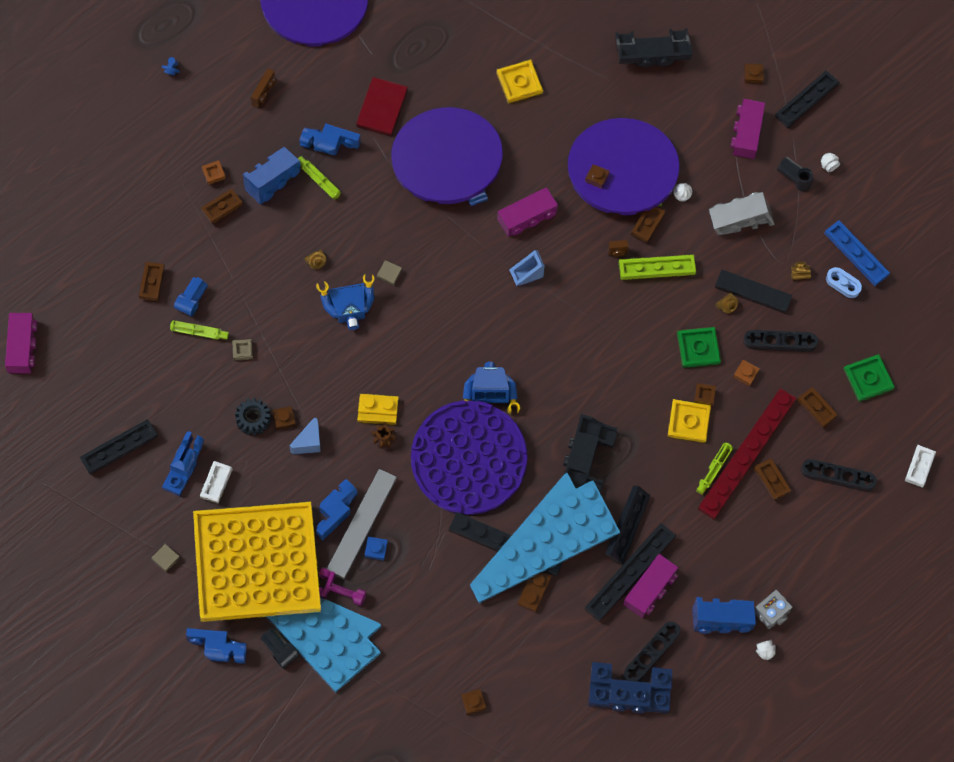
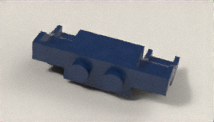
(630, 694)

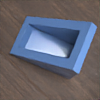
(528, 269)
(307, 440)

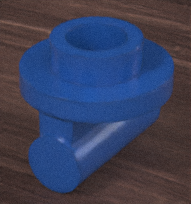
(170, 69)
(478, 199)

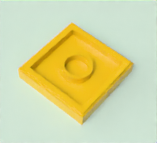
(519, 81)
(689, 421)

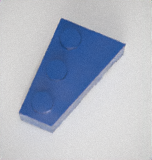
(271, 175)
(723, 616)

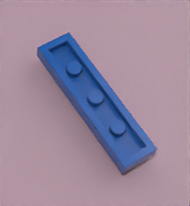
(857, 253)

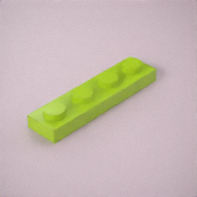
(657, 267)

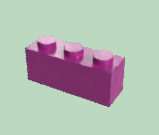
(747, 128)
(527, 212)
(20, 343)
(651, 586)

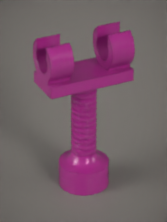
(357, 596)

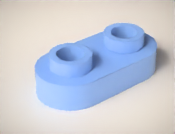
(844, 282)

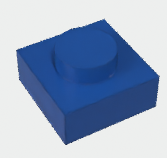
(376, 548)

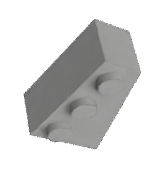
(741, 213)

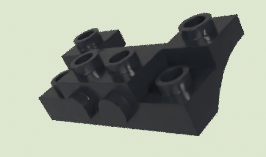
(653, 50)
(583, 448)

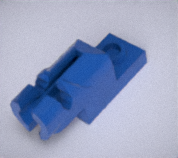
(329, 139)
(183, 464)
(335, 508)
(217, 645)

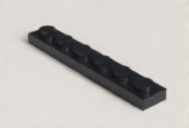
(486, 536)
(629, 572)

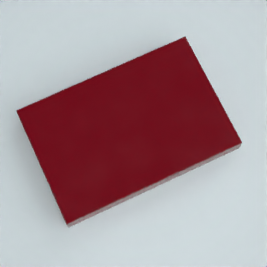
(381, 106)

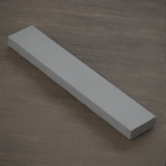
(361, 523)

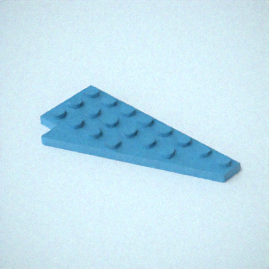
(556, 530)
(331, 641)

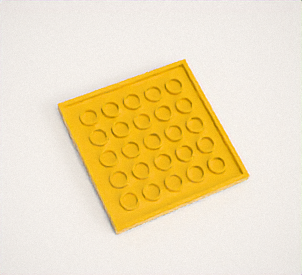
(256, 561)

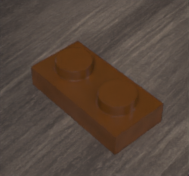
(261, 92)
(221, 206)
(647, 224)
(151, 281)
(817, 407)
(772, 479)
(534, 591)

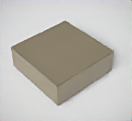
(389, 272)
(242, 349)
(165, 558)

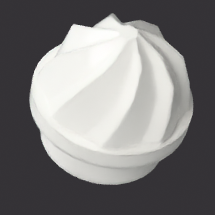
(830, 162)
(682, 192)
(766, 649)

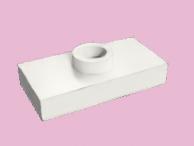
(920, 466)
(216, 482)

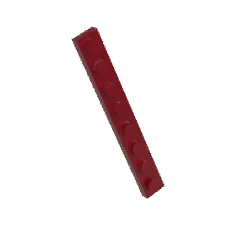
(746, 454)

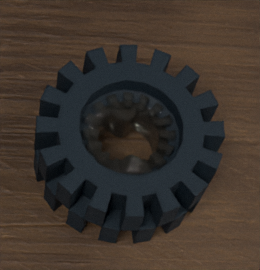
(245, 423)

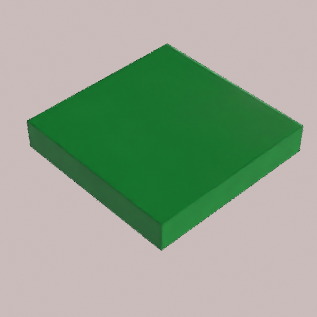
(698, 347)
(869, 378)

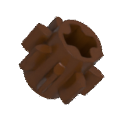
(378, 434)

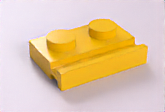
(377, 409)

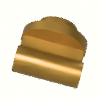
(316, 259)
(800, 271)
(727, 304)

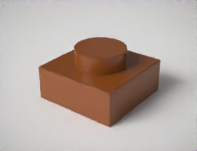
(213, 172)
(746, 372)

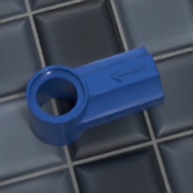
(189, 300)

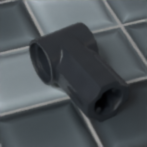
(795, 173)
(282, 651)

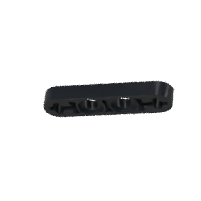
(780, 337)
(838, 478)
(651, 652)

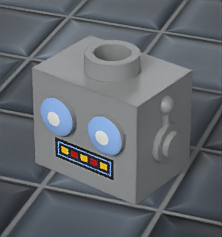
(773, 610)

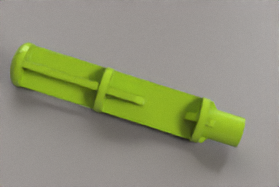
(319, 178)
(198, 330)
(714, 468)

